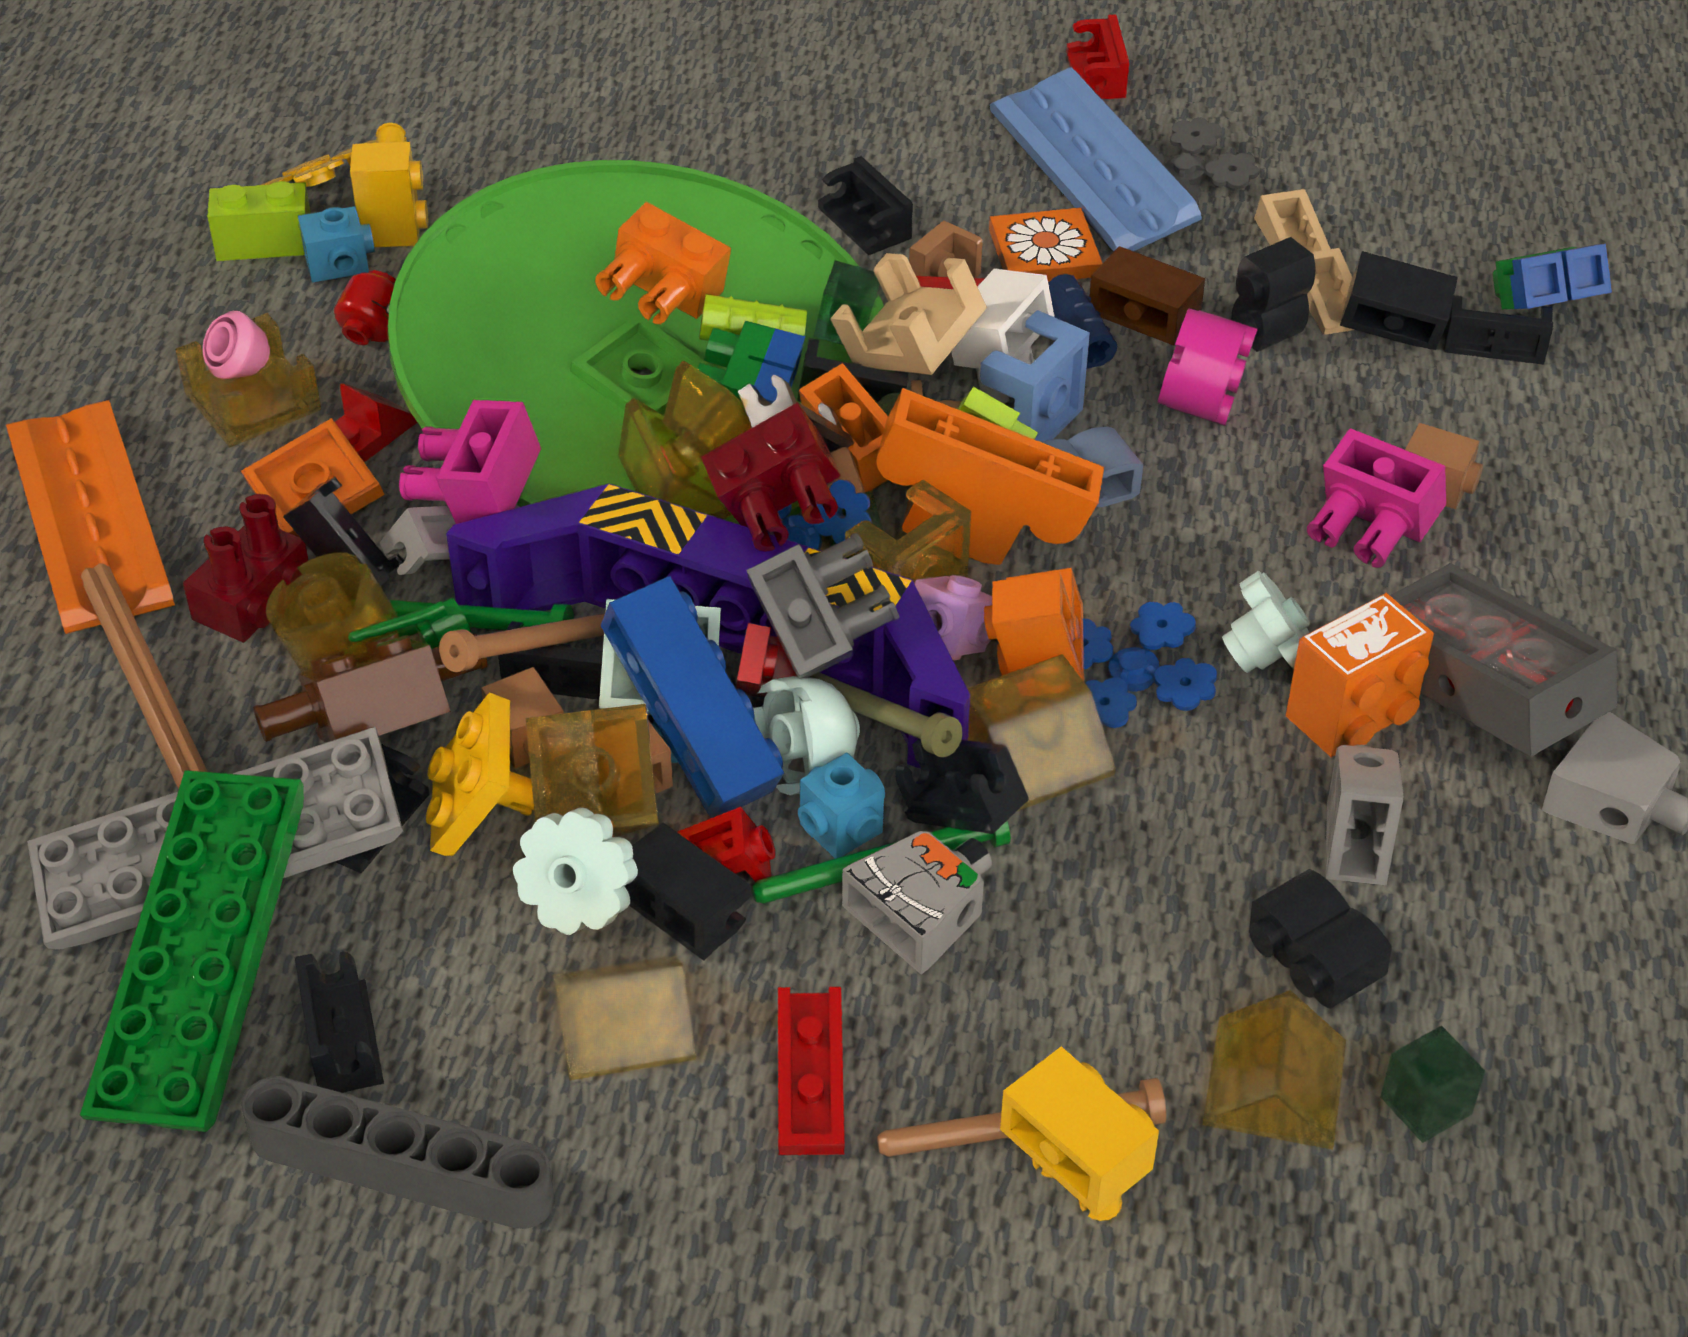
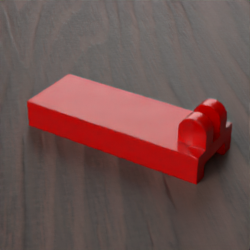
(810, 1073)

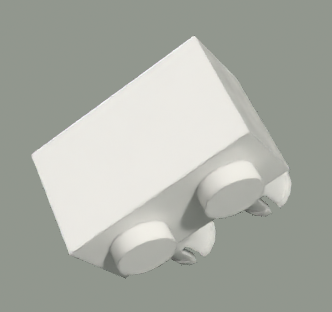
(1009, 301)

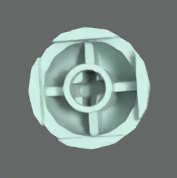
(806, 722)

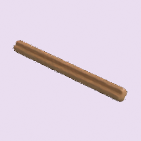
(142, 672)

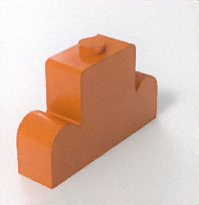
(989, 471)

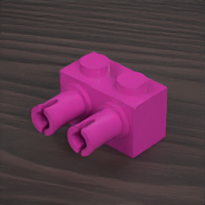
(482, 462)
(1381, 485)

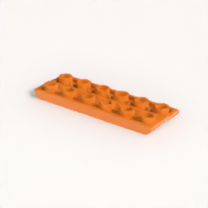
(88, 511)

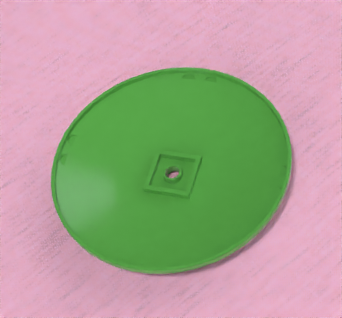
(510, 308)

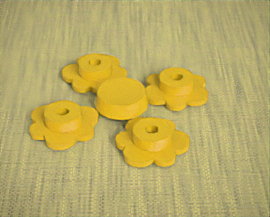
(316, 170)

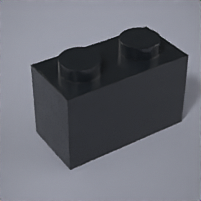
(1398, 301)

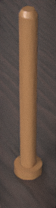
(462, 649)
(987, 1127)

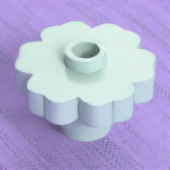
(1268, 629)
(575, 871)

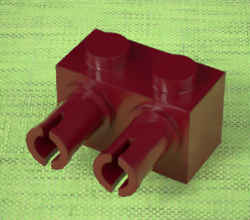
(771, 469)
(243, 570)

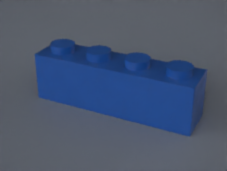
(692, 697)

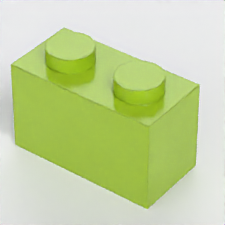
(257, 220)

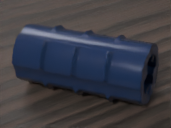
(1075, 307)

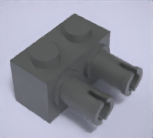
(795, 601)

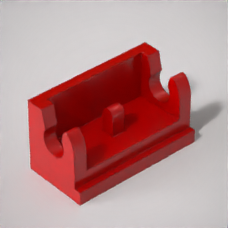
(1102, 59)

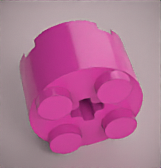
(1206, 366)

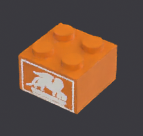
(1359, 674)

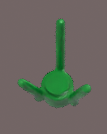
(428, 623)

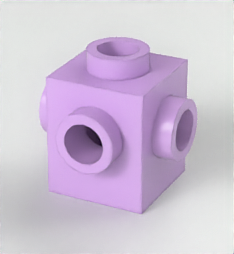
(957, 612)

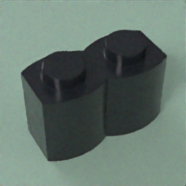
(1274, 291)
(1319, 938)

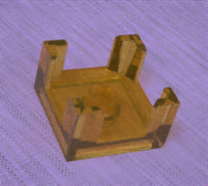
(255, 403)
(931, 549)

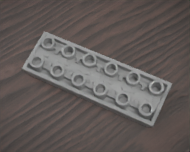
(99, 871)

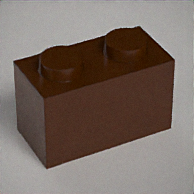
(1145, 294)

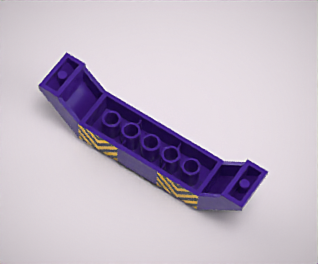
(620, 541)

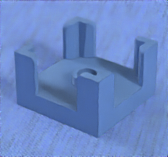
(1050, 388)

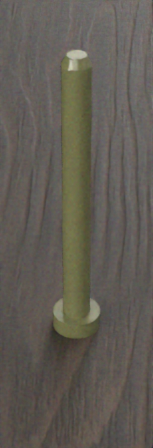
(938, 733)

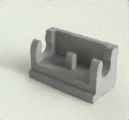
(422, 534)

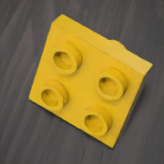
(474, 776)

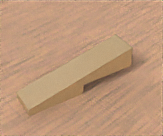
(1293, 216)

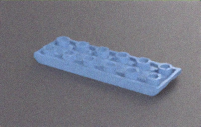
(1097, 161)

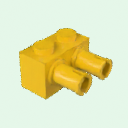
(387, 187)
(1079, 1132)

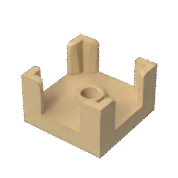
(916, 323)

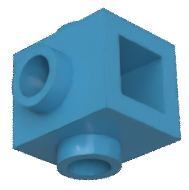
(335, 243)
(841, 805)

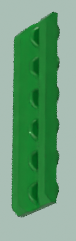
(195, 952)

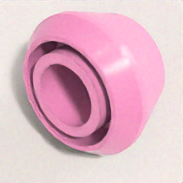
(235, 346)

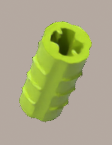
(731, 313)

